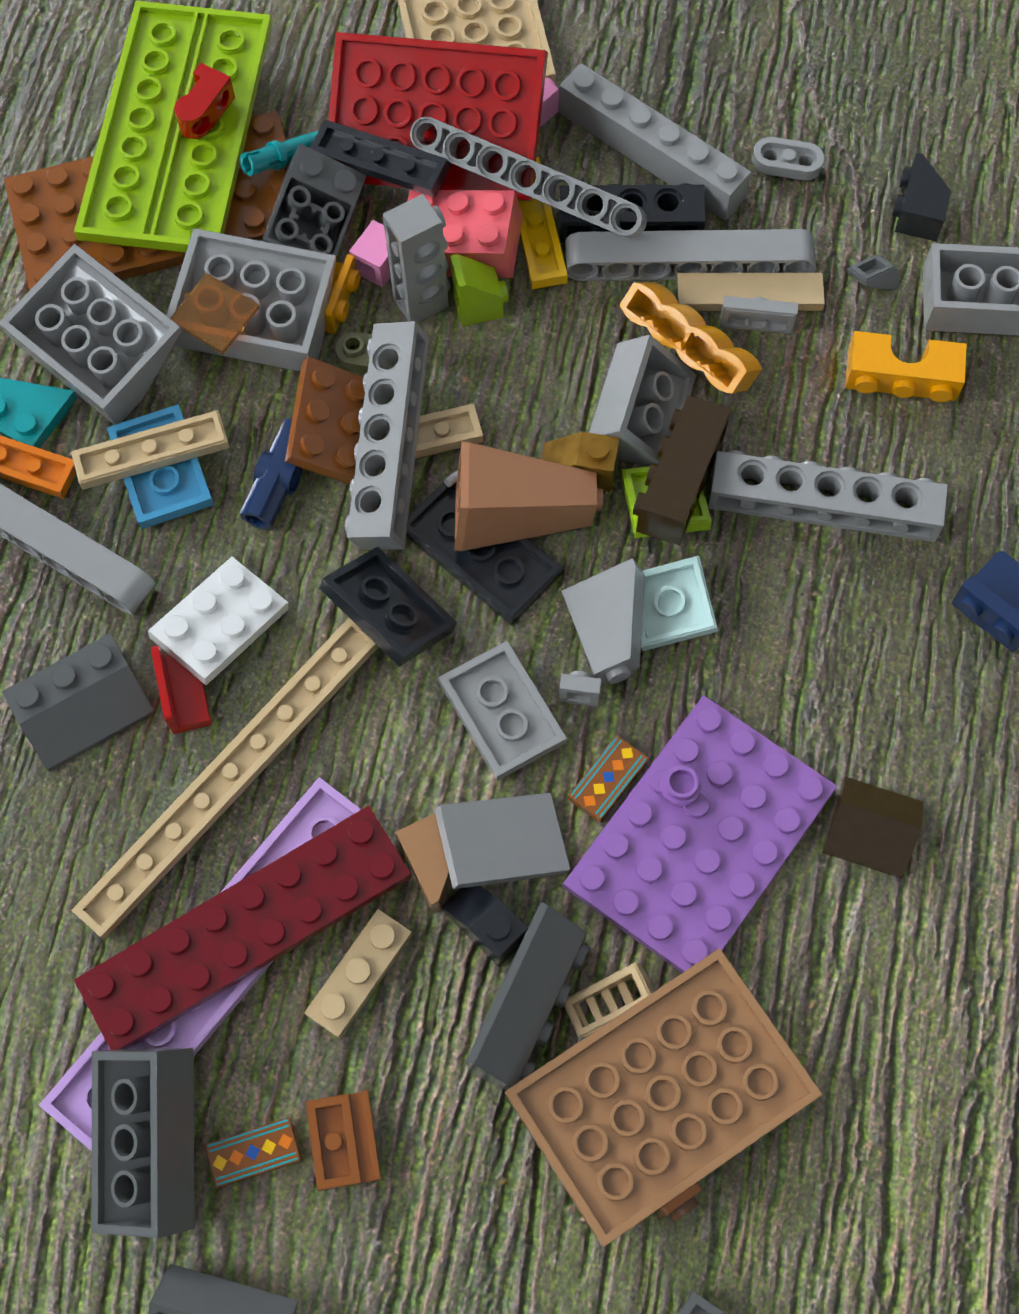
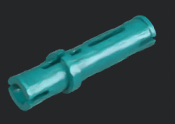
(274, 154)

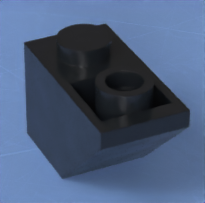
(924, 201)

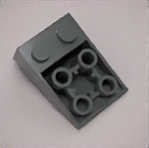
(314, 203)

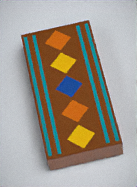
(608, 779)
(253, 1152)

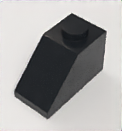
(486, 922)

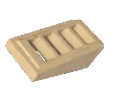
(619, 979)

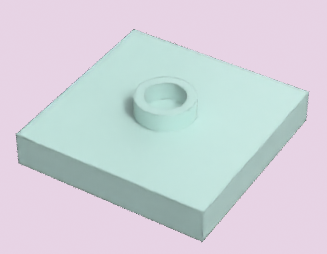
(676, 604)

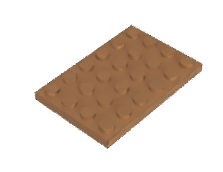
(661, 1096)

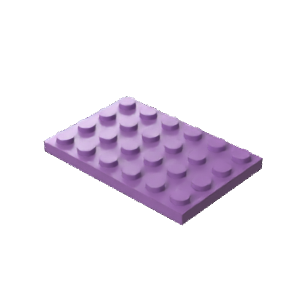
(696, 870)

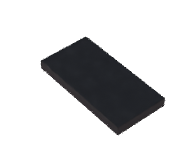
(502, 575)

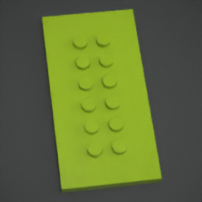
(145, 175)

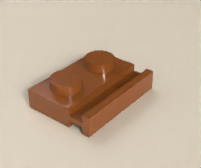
(343, 1140)

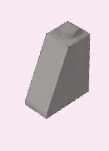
(609, 619)

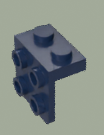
(993, 599)

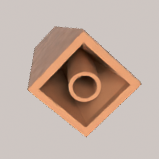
(518, 497)

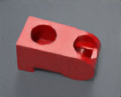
(204, 103)

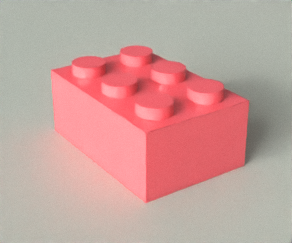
(480, 226)

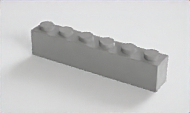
(652, 140)

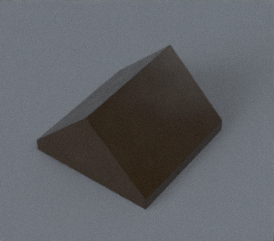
(874, 827)

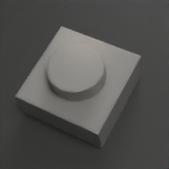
(579, 688)

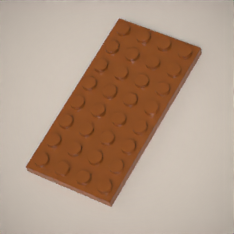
(49, 201)

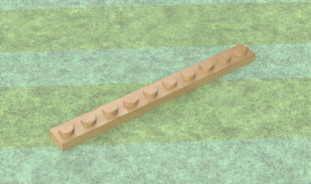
(224, 780)

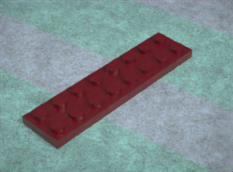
(241, 930)

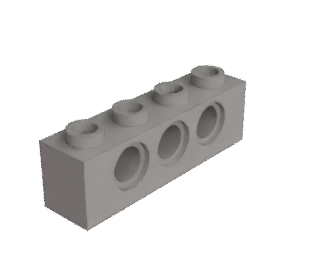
(417, 258)

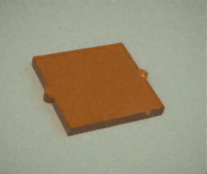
(215, 313)

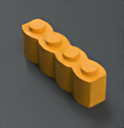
(696, 343)

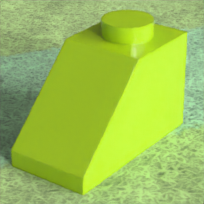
(477, 291)

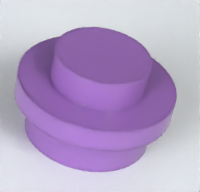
(680, 785)

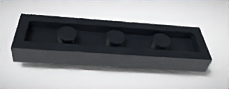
(382, 158)

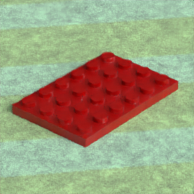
(477, 88)

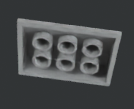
(284, 281)
(93, 333)

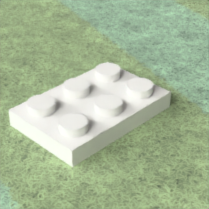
(218, 620)

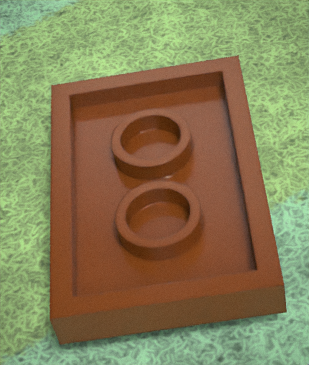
(326, 420)

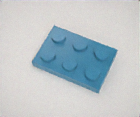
(168, 490)

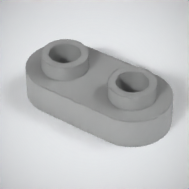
(787, 158)

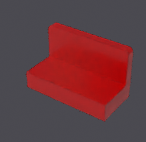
(181, 694)

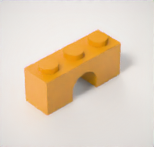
(876, 369)

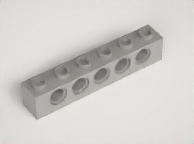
(396, 452)
(842, 510)

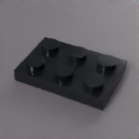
(388, 606)

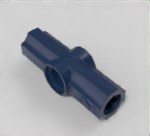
(271, 482)

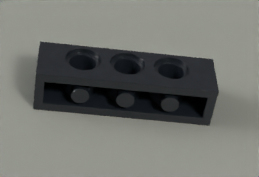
(683, 202)

